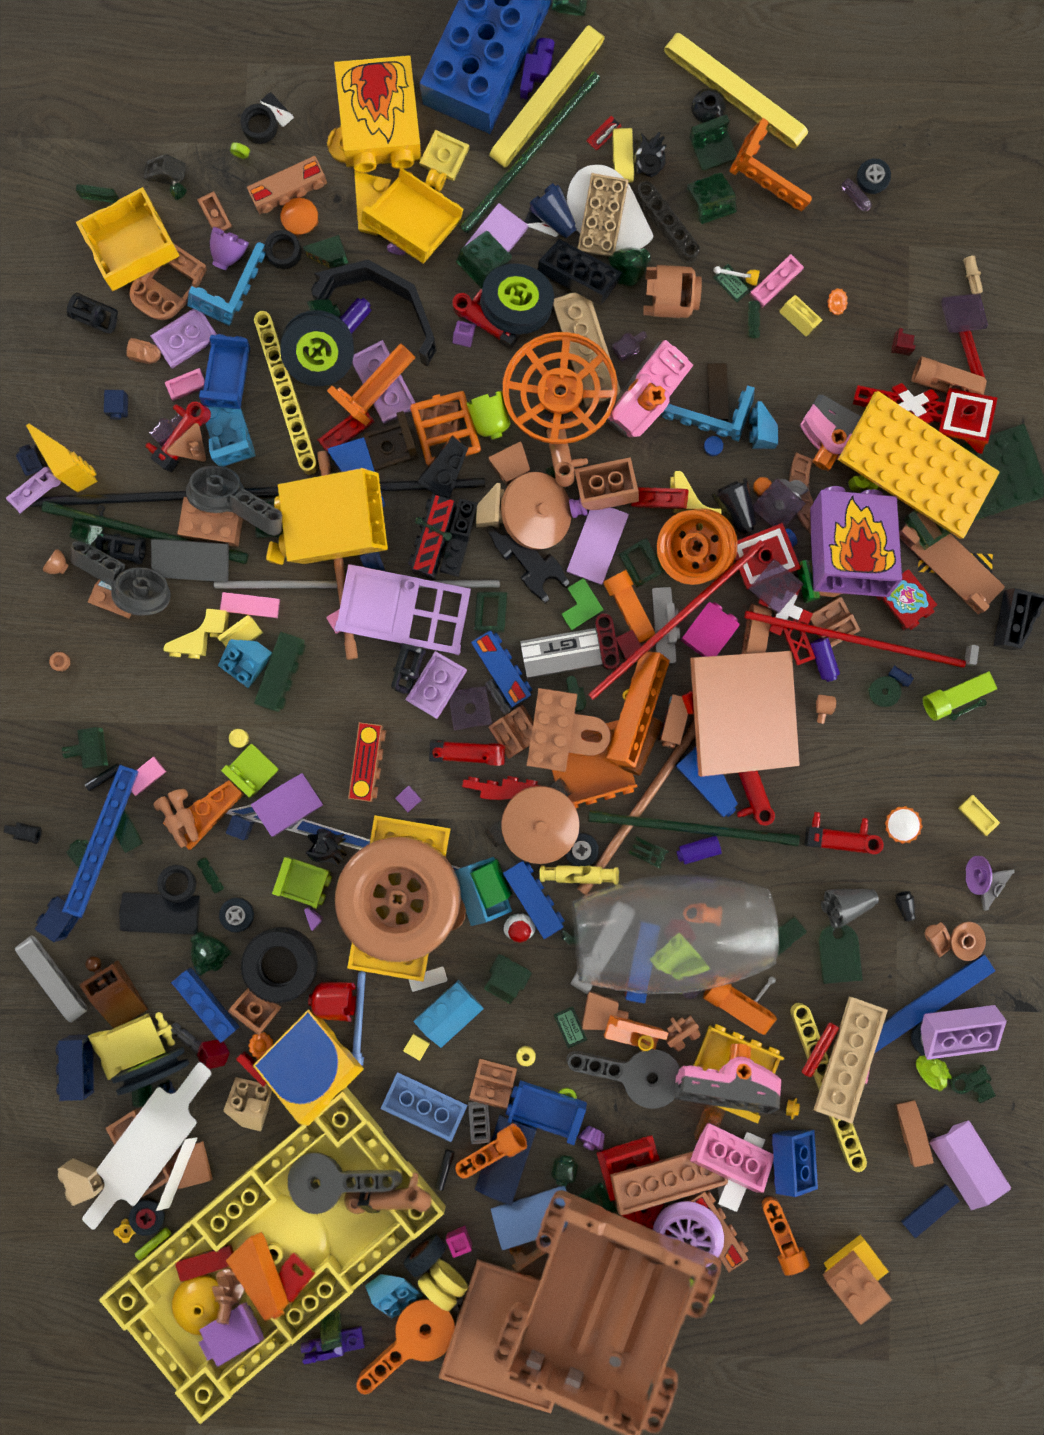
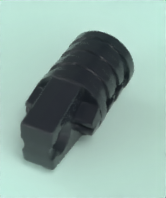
(24, 832)

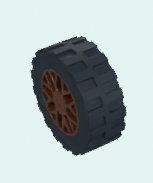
(424, 1255)

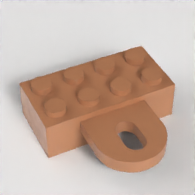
(559, 731)

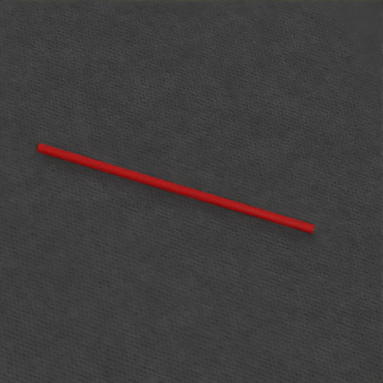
(676, 620)
(854, 639)

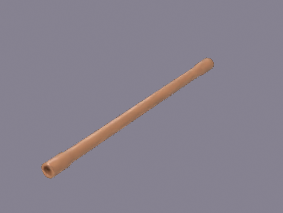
(350, 643)
(643, 802)

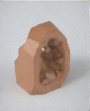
(142, 351)

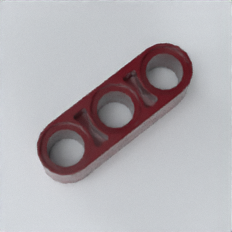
(610, 633)

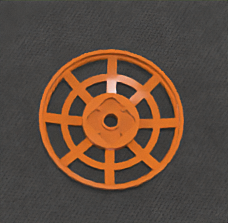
(560, 378)

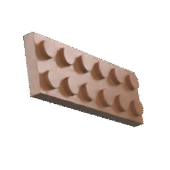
(661, 1183)

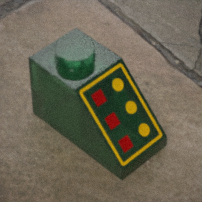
(327, 252)

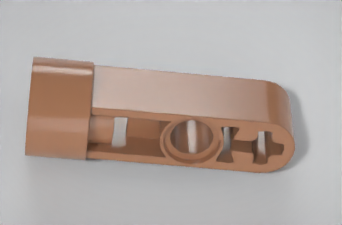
(942, 377)
(756, 632)

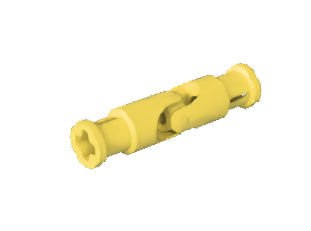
(575, 874)

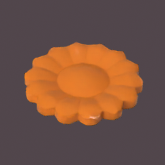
(837, 301)
(260, 1044)

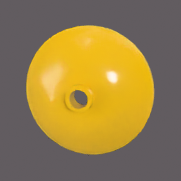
(191, 1295)

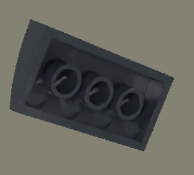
(579, 272)

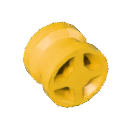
(436, 179)

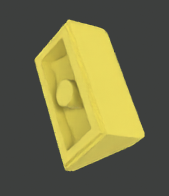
(800, 315)

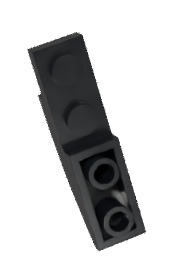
(461, 533)

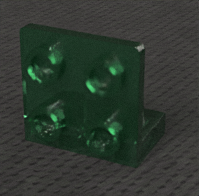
(712, 143)
(713, 197)
(482, 257)

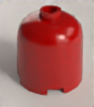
(333, 1001)

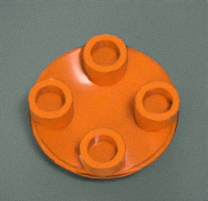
(299, 216)

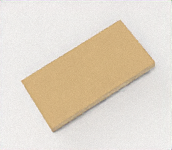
(602, 214)

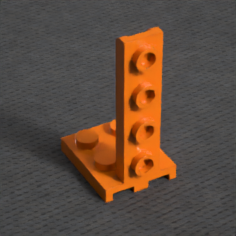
(762, 174)
(375, 384)

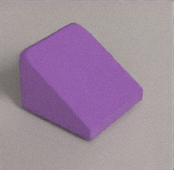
(463, 333)
(408, 798)
(313, 918)

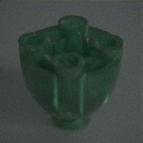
(631, 263)
(207, 953)

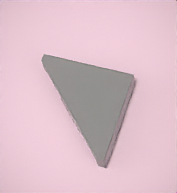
(998, 883)

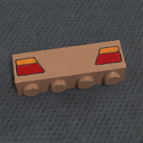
(287, 185)
(733, 1252)

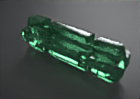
(754, 319)
(210, 875)

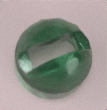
(177, 191)

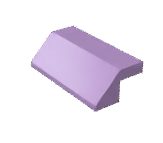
(970, 1165)

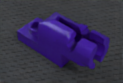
(537, 66)
(351, 1340)

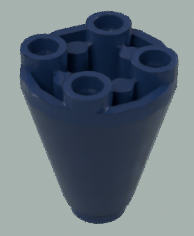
(554, 211)

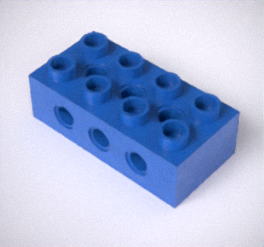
(492, 44)

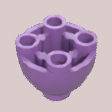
(226, 248)

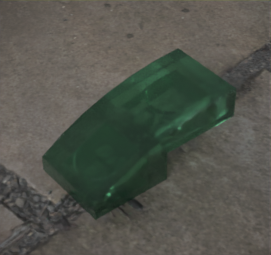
(789, 933)

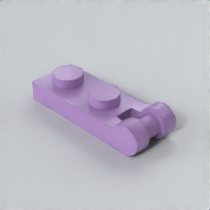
(32, 489)

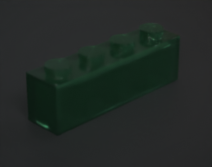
(280, 671)

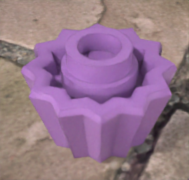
(592, 1138)

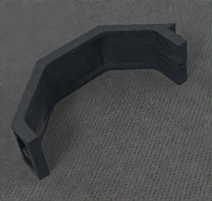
(367, 270)

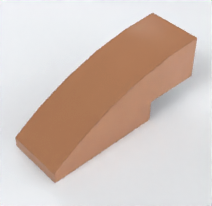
(914, 1134)

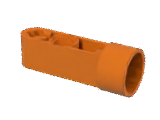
(629, 605)
(741, 1007)
(508, 1142)
(792, 1258)

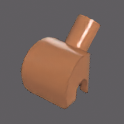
(824, 706)

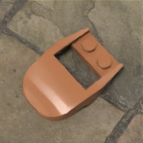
(159, 301)

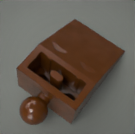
(116, 997)

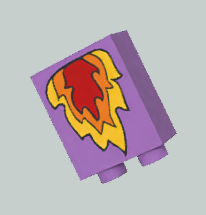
(855, 542)

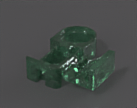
(977, 1084)

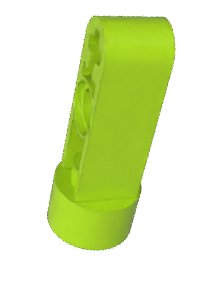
(942, 702)

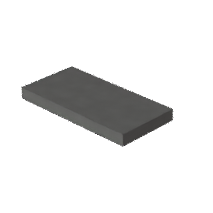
(190, 559)

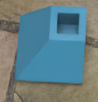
(764, 428)
(244, 660)
(392, 1294)

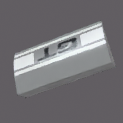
(561, 653)

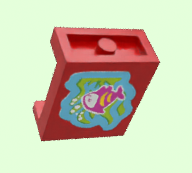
(909, 601)

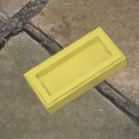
(979, 815)

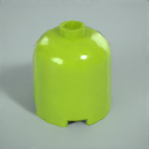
(489, 415)

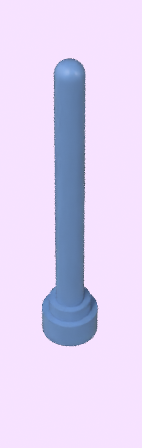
(359, 1017)

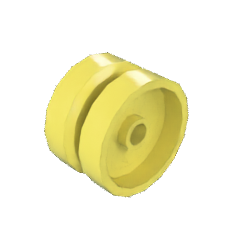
(443, 1285)

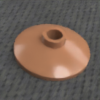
(974, 942)

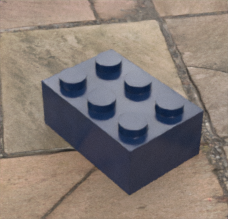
(75, 1068)

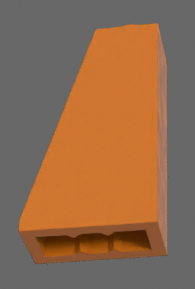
(259, 1277)

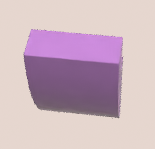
(287, 805)

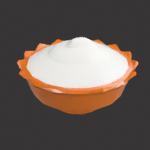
(903, 824)

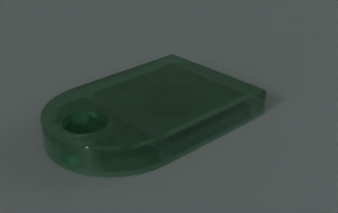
(840, 956)

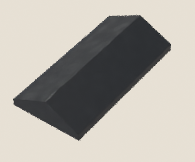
(157, 915)

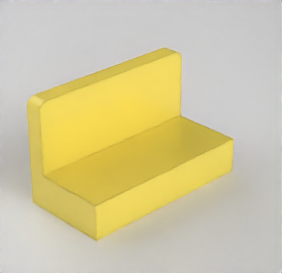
(243, 630)

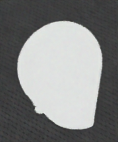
(633, 228)

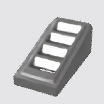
(479, 1139)

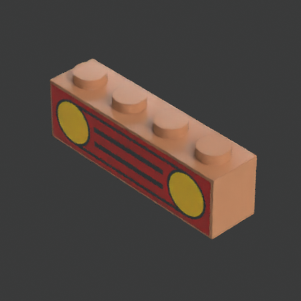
(366, 761)

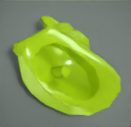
(933, 1072)

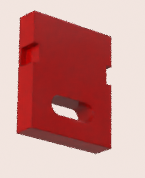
(291, 1280)

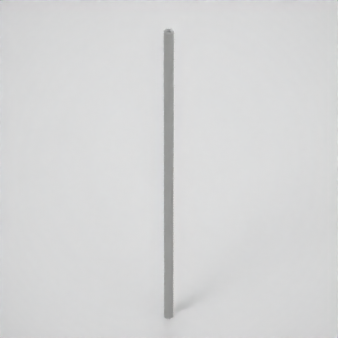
(333, 584)

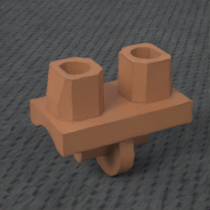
(680, 1030)

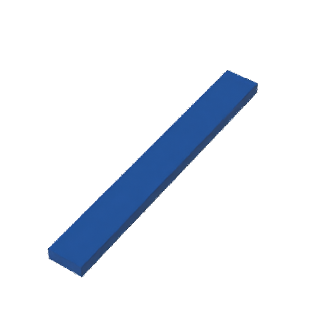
(100, 841)
(934, 999)

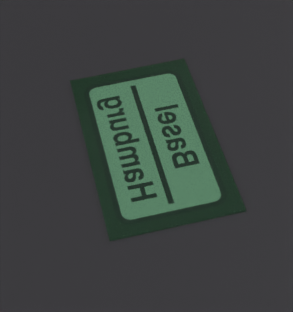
(733, 285)
(570, 1027)

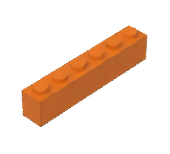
(638, 709)

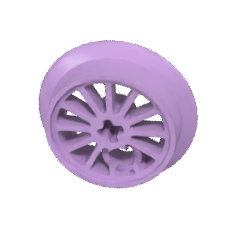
(702, 1218)

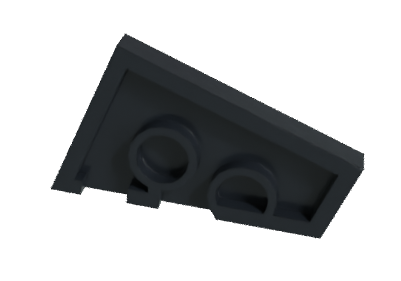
(444, 469)

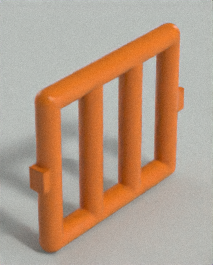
(464, 413)

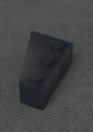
(1016, 618)

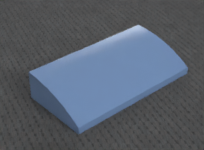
(424, 1107)
(523, 1219)

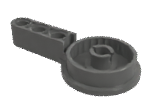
(220, 490)
(133, 590)
(634, 1075)
(333, 1182)

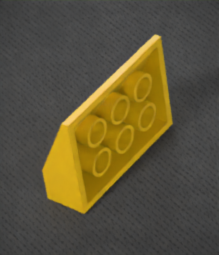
(64, 463)

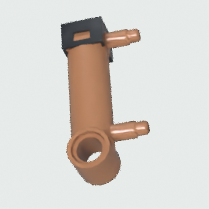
(561, 454)
(396, 1199)

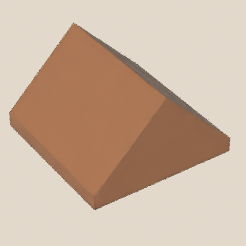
(254, 1011)

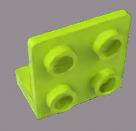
(250, 770)

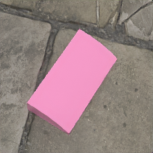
(733, 1158)

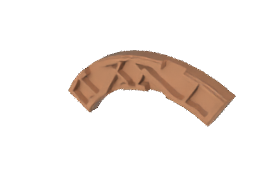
(800, 471)

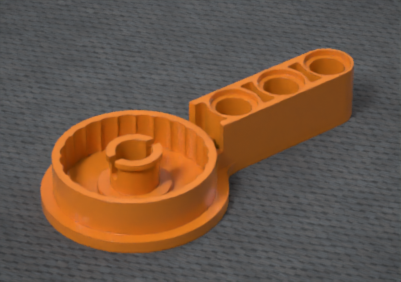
(411, 1341)

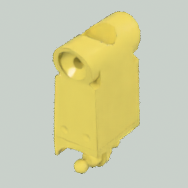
(131, 1043)

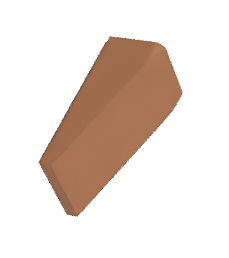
(214, 211)

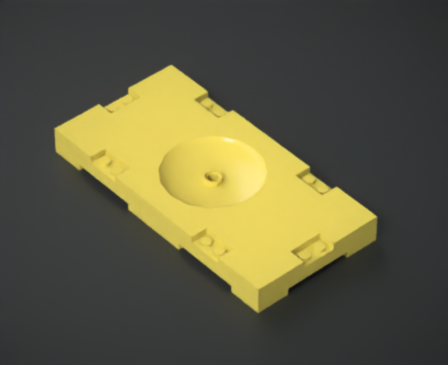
(334, 1244)

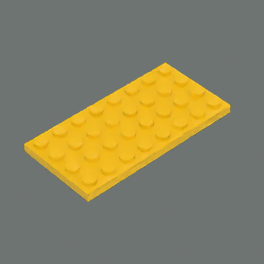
(918, 465)
(385, 828)

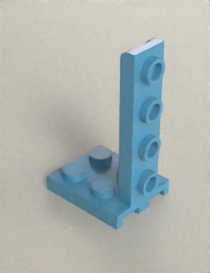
(216, 306)
(708, 423)

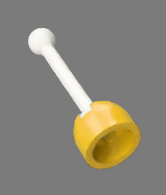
(751, 276)

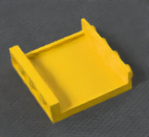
(413, 216)
(716, 1051)

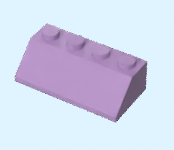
(962, 1031)

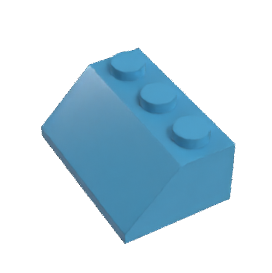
(474, 907)
(448, 1014)

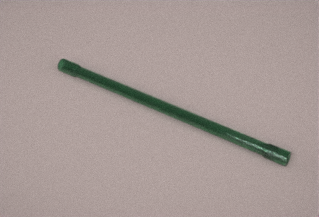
(471, 220)
(59, 510)
(604, 817)

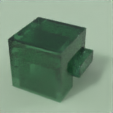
(507, 979)

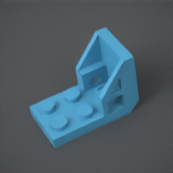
(228, 436)

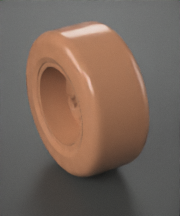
(358, 906)

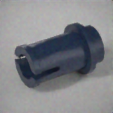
(902, 677)

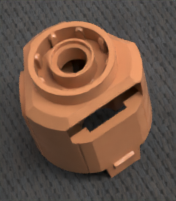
(674, 291)

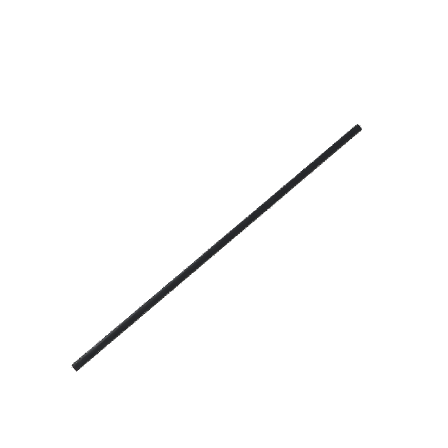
(258, 492)

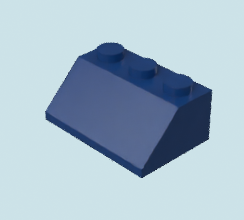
(794, 1162)

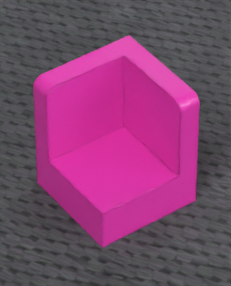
(459, 1241)

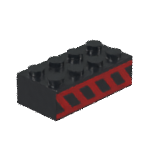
(431, 544)

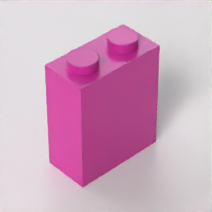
(710, 630)

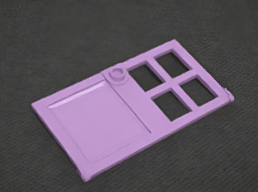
(384, 604)

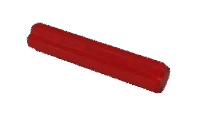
(971, 353)
(820, 1049)

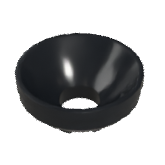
(704, 112)

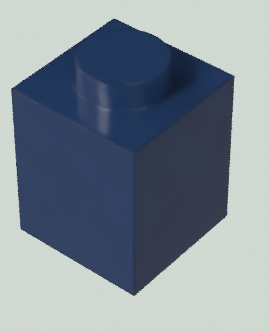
(116, 404)
(240, 827)

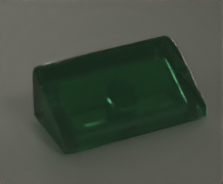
(84, 531)

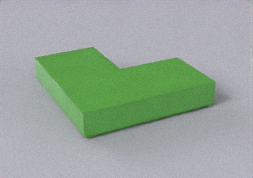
(586, 607)

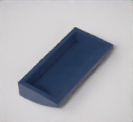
(503, 1176)

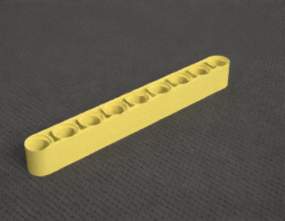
(735, 90)
(546, 96)
(289, 401)
(848, 1130)

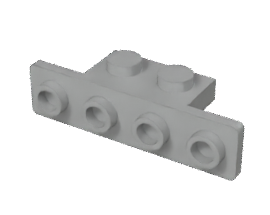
(663, 612)

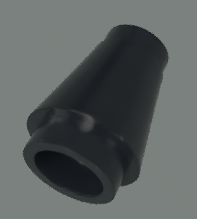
(906, 905)

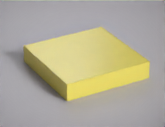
(444, 154)

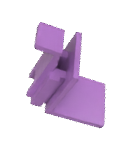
(229, 1340)

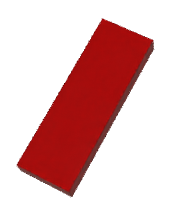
(343, 432)
(662, 498)
(203, 1263)

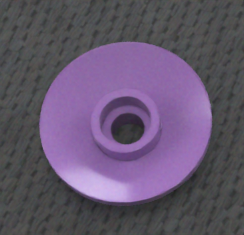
(978, 875)

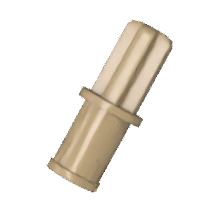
(973, 274)

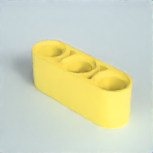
(623, 153)

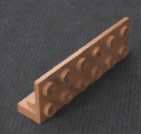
(954, 566)

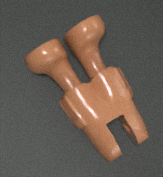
(182, 821)

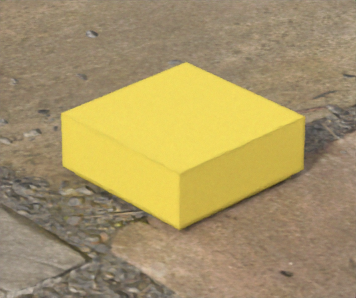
(416, 1047)

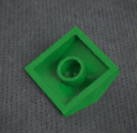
(805, 575)
(491, 884)

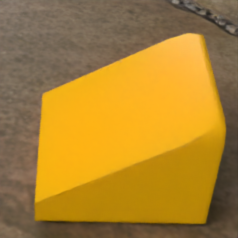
(274, 554)

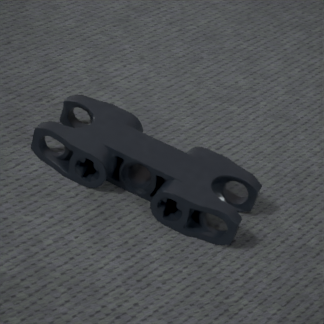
(536, 567)

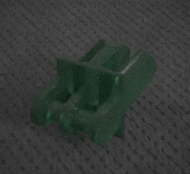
(573, 688)
(660, 858)

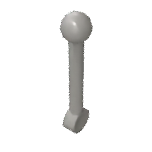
(771, 980)

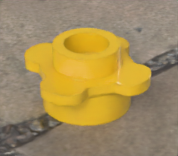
(792, 1108)
(125, 1237)

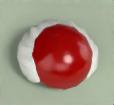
(519, 927)

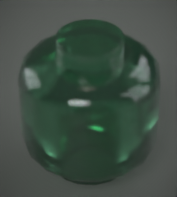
(564, 1170)

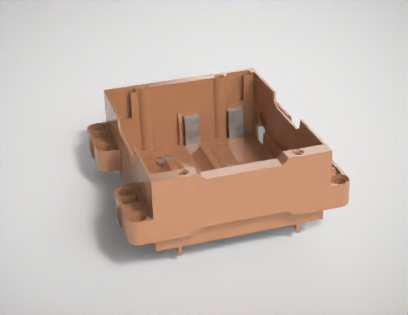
(605, 1316)

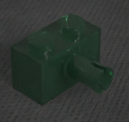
(90, 748)

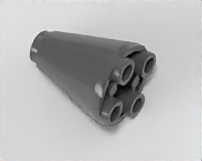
(847, 904)

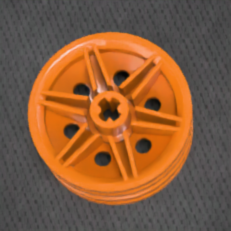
(682, 568)

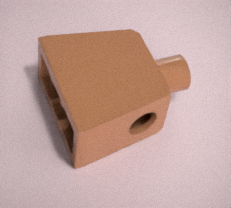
(510, 463)
(598, 1011)

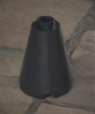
(737, 505)

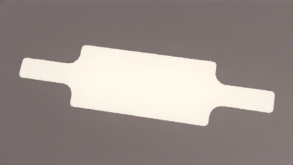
(146, 1146)

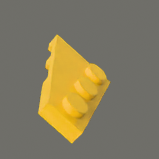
(368, 191)

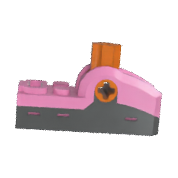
(649, 390)
(828, 429)
(735, 1086)

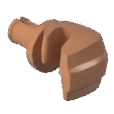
(227, 1294)

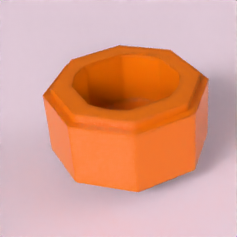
(761, 485)

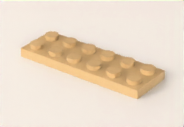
(578, 316)
(850, 1060)

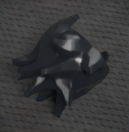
(649, 155)
(326, 847)

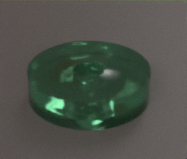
(877, 696)

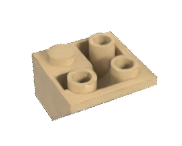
(489, 509)
(248, 1103)

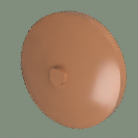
(536, 511)
(540, 824)

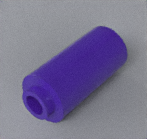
(356, 313)
(825, 659)
(699, 850)

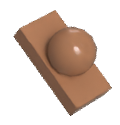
(938, 938)

